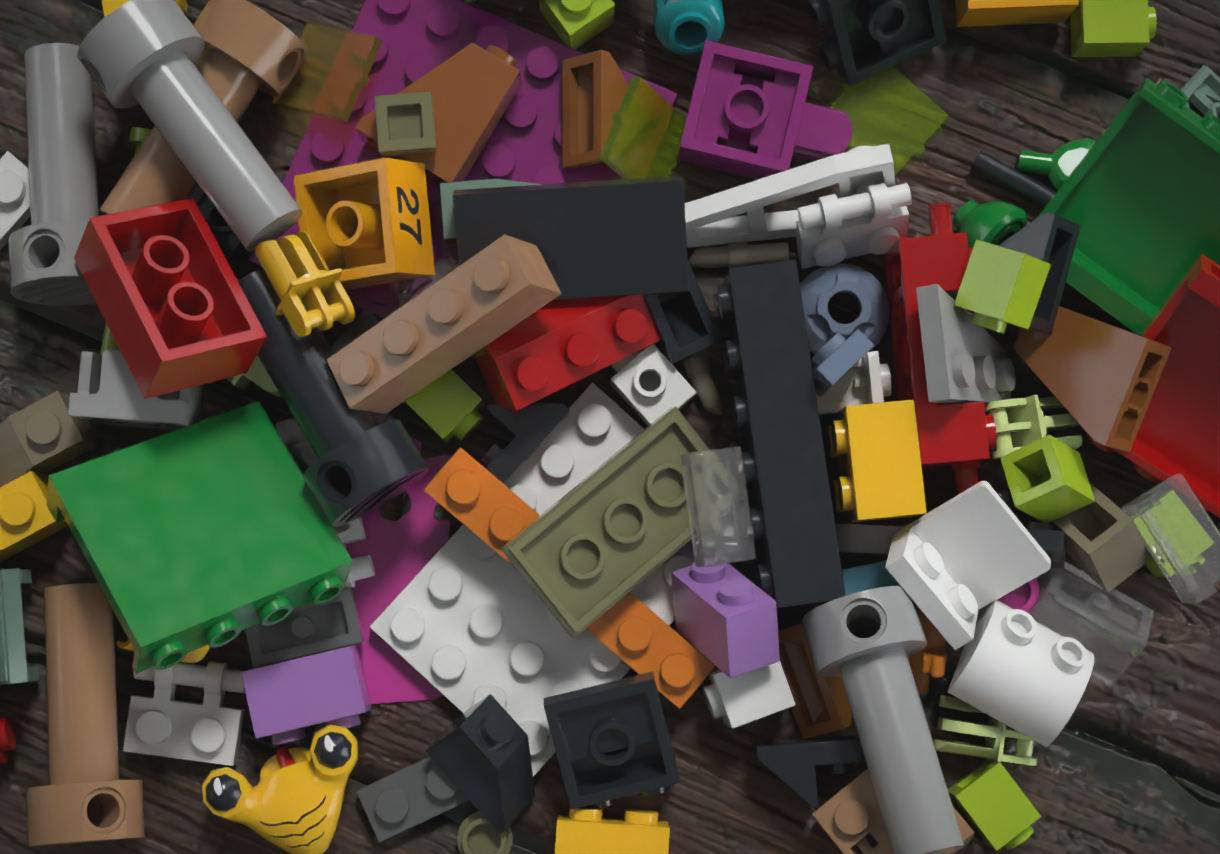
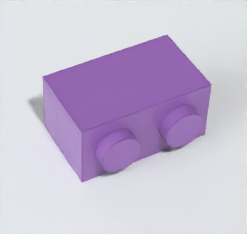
(726, 618)
(306, 693)

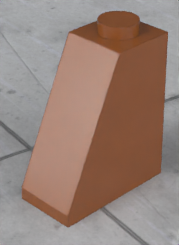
(468, 100)
(1096, 373)

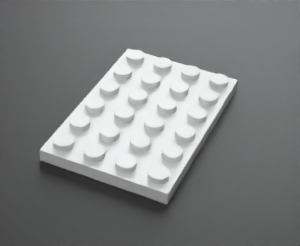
(481, 626)

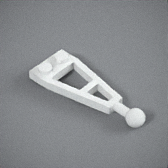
(711, 219)

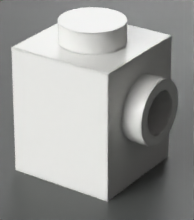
(650, 384)
(747, 695)

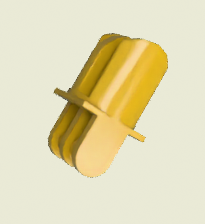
(304, 282)

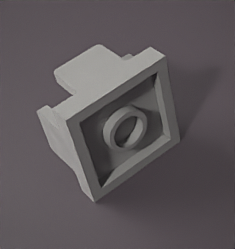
(112, 397)

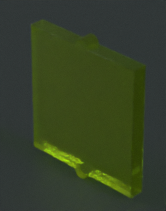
(892, 113)
(643, 134)

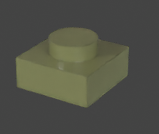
(405, 124)

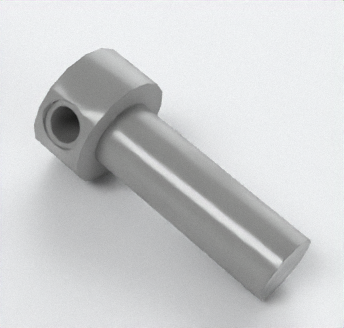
(149, 59)
(60, 178)
(888, 712)

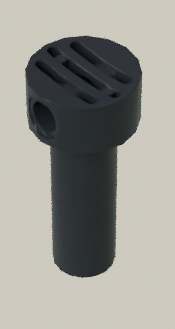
(357, 460)

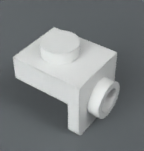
(862, 384)

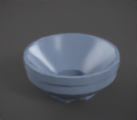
(844, 278)

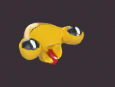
(296, 792)

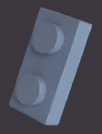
(837, 358)

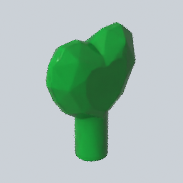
(1055, 165)

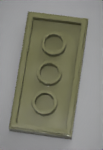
(610, 526)

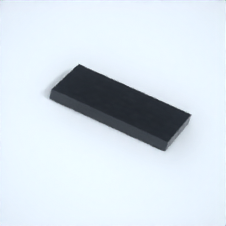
(590, 234)

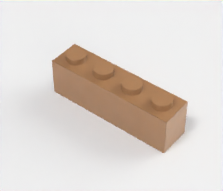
(444, 325)

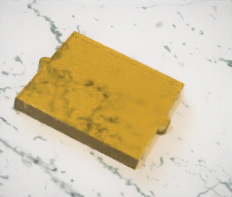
(331, 73)

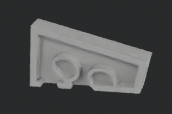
(959, 356)

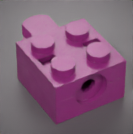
(754, 115)

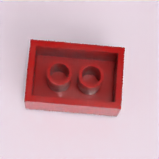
(169, 297)

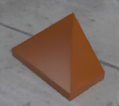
(591, 95)
(819, 701)

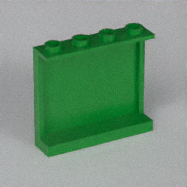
(1143, 204)
(201, 534)

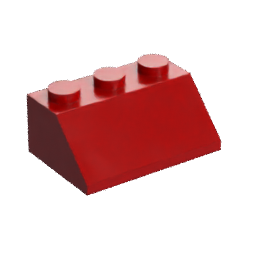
(563, 346)

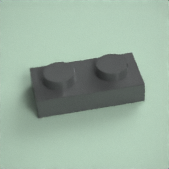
(307, 631)
(409, 798)

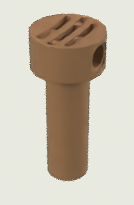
(241, 55)
(84, 787)

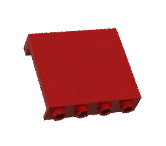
(1184, 413)

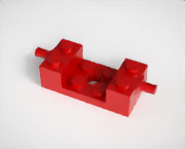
(949, 433)

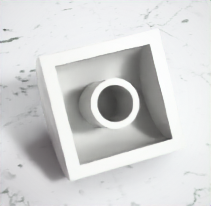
(1022, 672)

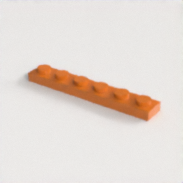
(625, 628)

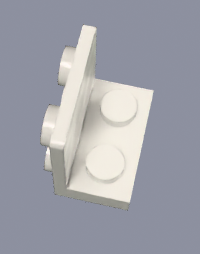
(964, 559)

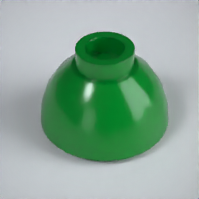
(989, 221)

